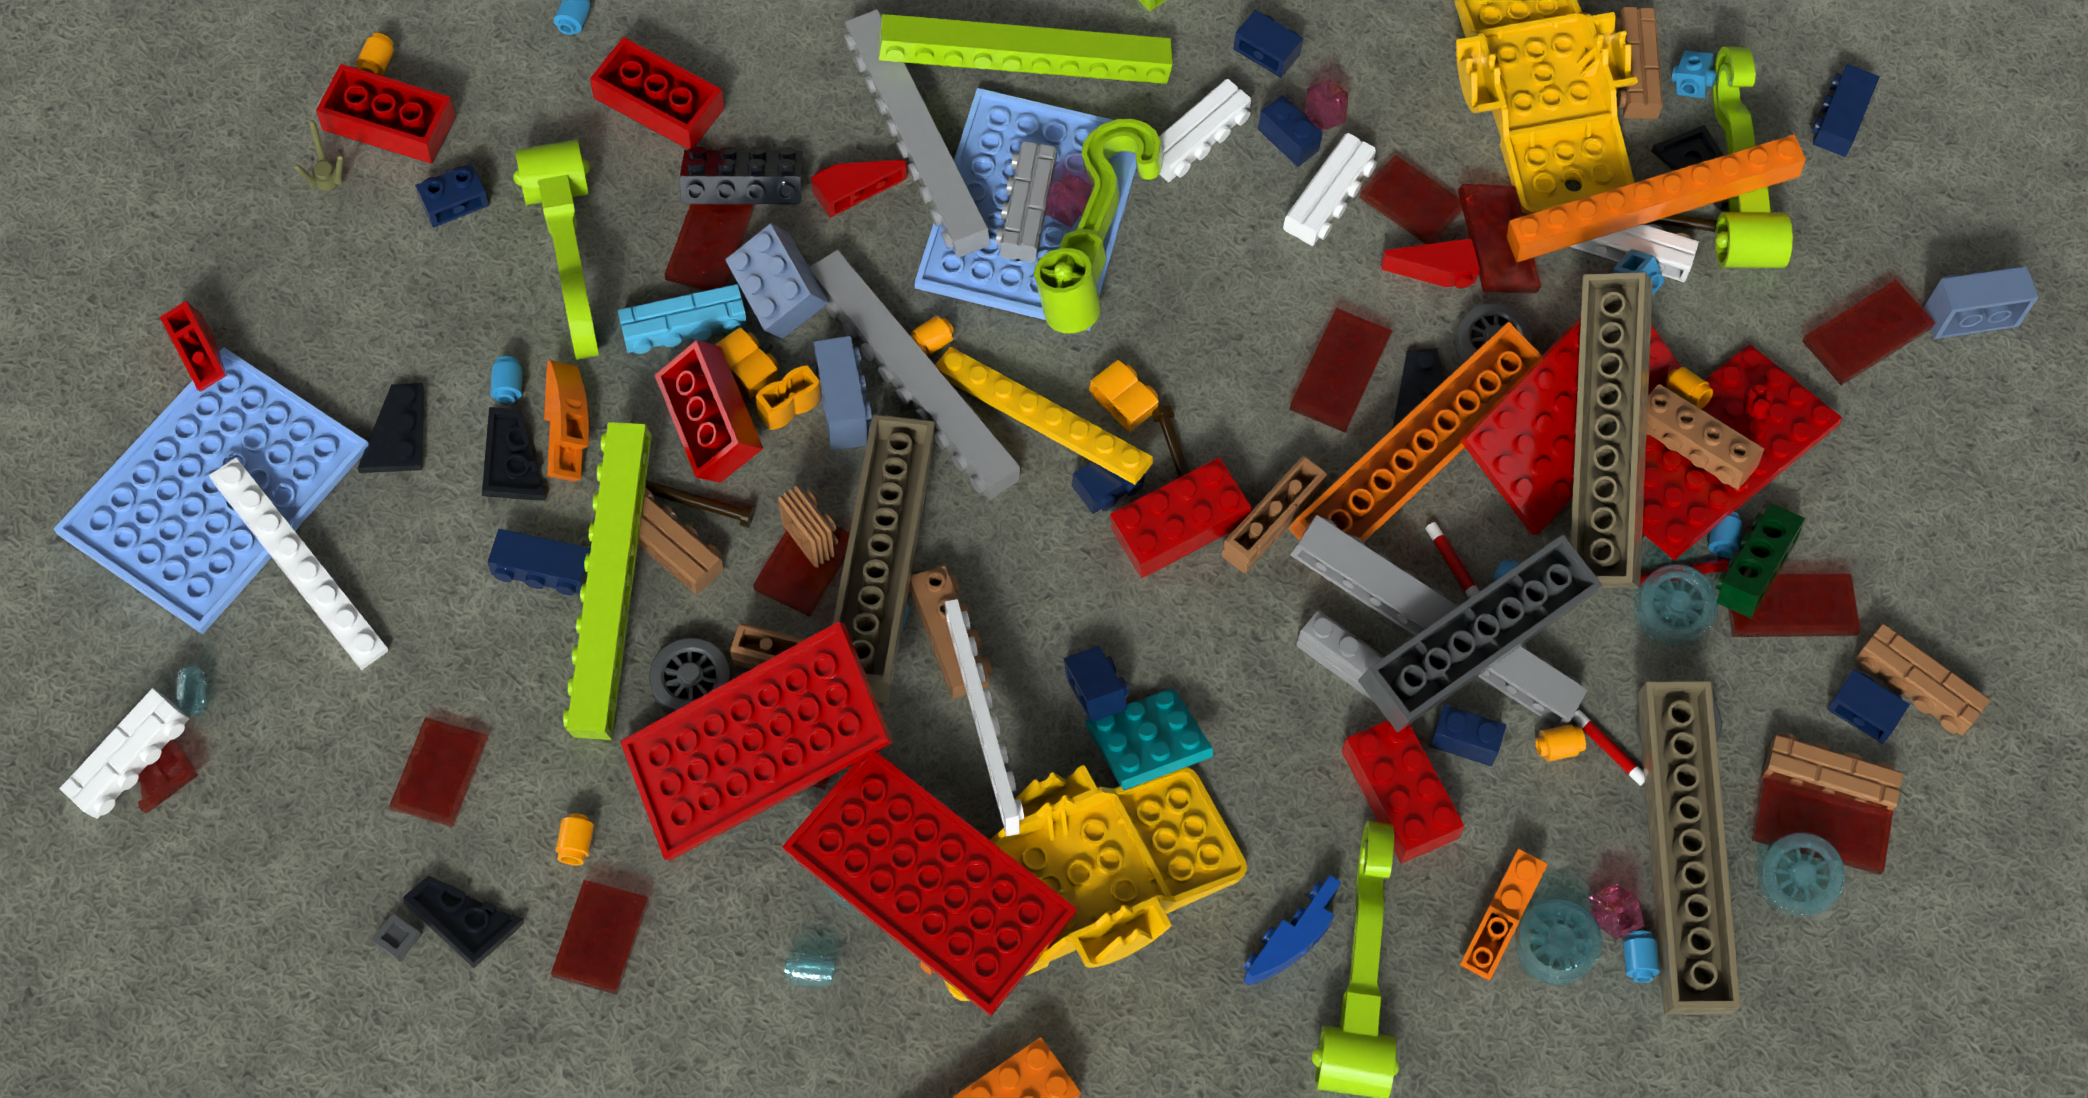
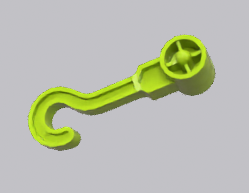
(553, 177)
(1750, 231)
(1070, 274)
(1354, 1055)

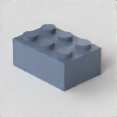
(776, 281)
(1981, 301)
(842, 392)

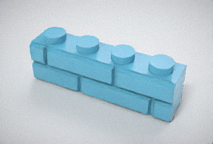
(682, 319)

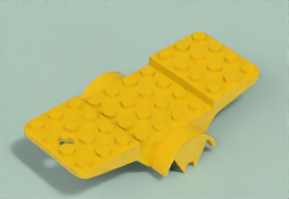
(1551, 92)
(1121, 858)

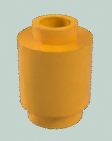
(375, 54)
(933, 334)
(1689, 387)
(1560, 742)
(574, 839)

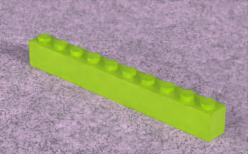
(1024, 49)
(608, 581)

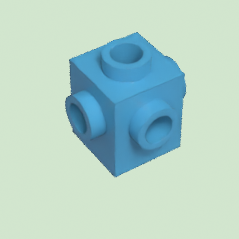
(1694, 74)
(1638, 263)

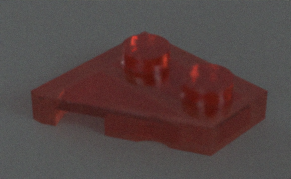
(165, 776)

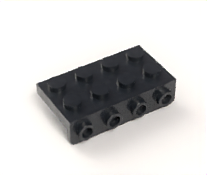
(741, 176)

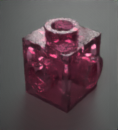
(1326, 105)
(1068, 199)
(1616, 911)

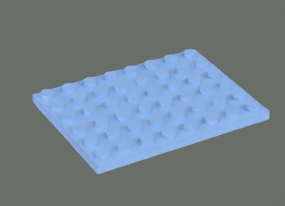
(984, 159)
(166, 522)

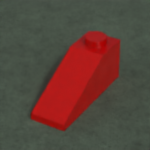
(851, 183)
(1437, 263)
(194, 345)

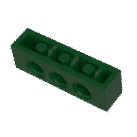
(1759, 561)

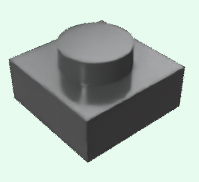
(396, 937)

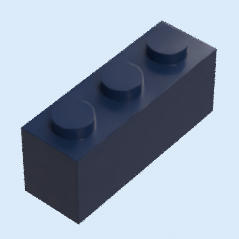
(1844, 109)
(538, 562)

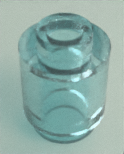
(191, 690)
(809, 970)

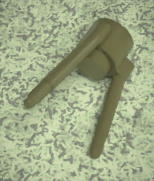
(324, 173)

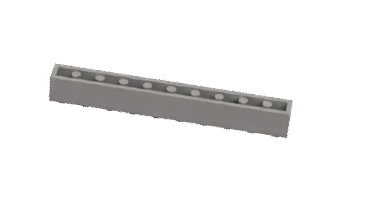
(918, 139)
(915, 377)
(1416, 607)

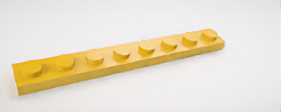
(1044, 416)

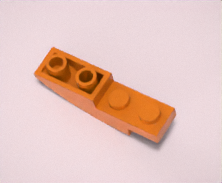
(568, 419)
(1503, 915)

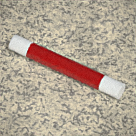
(1452, 559)
(1609, 747)

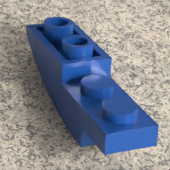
(1290, 943)

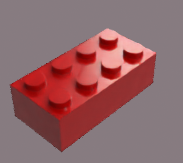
(657, 93)
(386, 113)
(708, 411)
(1180, 517)
(1403, 789)

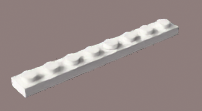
(298, 563)
(987, 726)

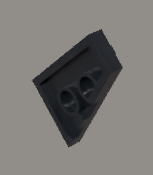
(1688, 150)
(1419, 379)
(398, 432)
(509, 459)
(462, 922)

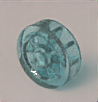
(1675, 605)
(1800, 874)
(1558, 941)

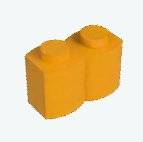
(748, 363)
(1124, 395)
(783, 399)

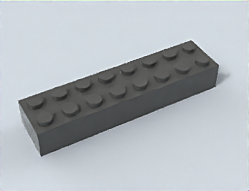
(1479, 633)

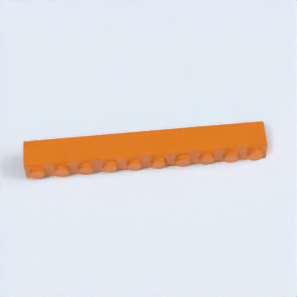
(1655, 198)

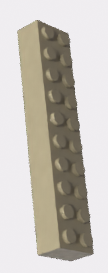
(1612, 426)
(884, 543)
(1688, 849)

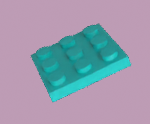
(1149, 739)

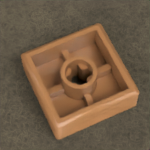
(807, 525)

